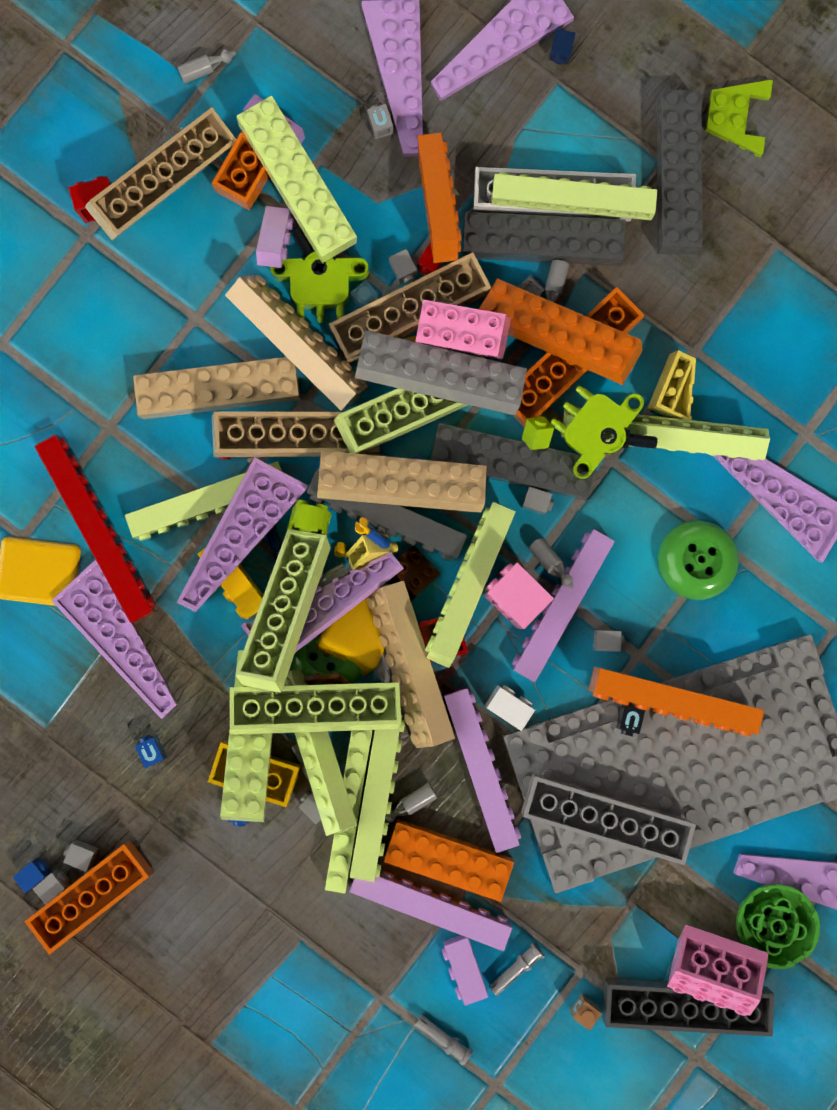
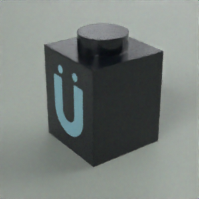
(630, 720)

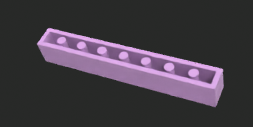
(563, 606)
(481, 769)
(435, 909)

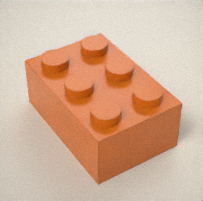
(241, 174)

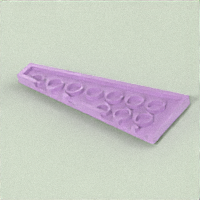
(504, 37)
(397, 47)
(793, 503)
(254, 509)
(342, 595)
(100, 618)
(812, 878)

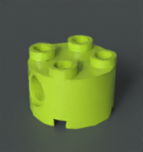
(309, 518)

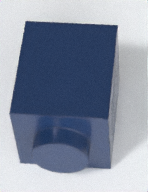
(562, 46)

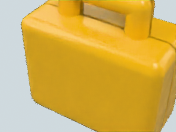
(36, 569)
(353, 639)

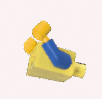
(367, 547)

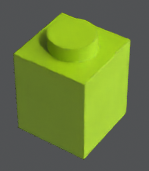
(537, 433)

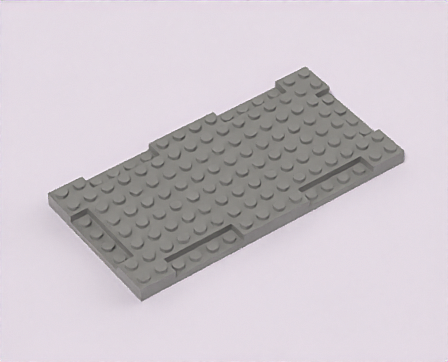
(688, 767)

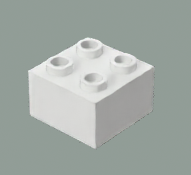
(510, 708)

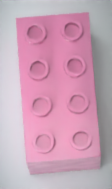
(463, 329)
(517, 595)
(718, 970)

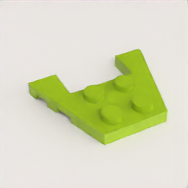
(729, 114)

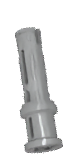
(523, 963)
(450, 1044)

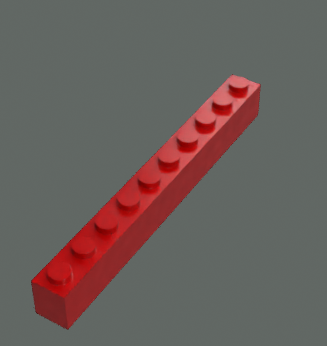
(95, 528)

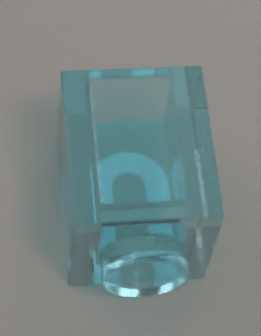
(364, 294)

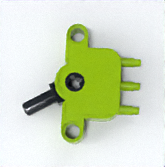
(316, 289)
(595, 420)

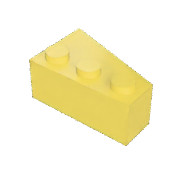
(674, 389)

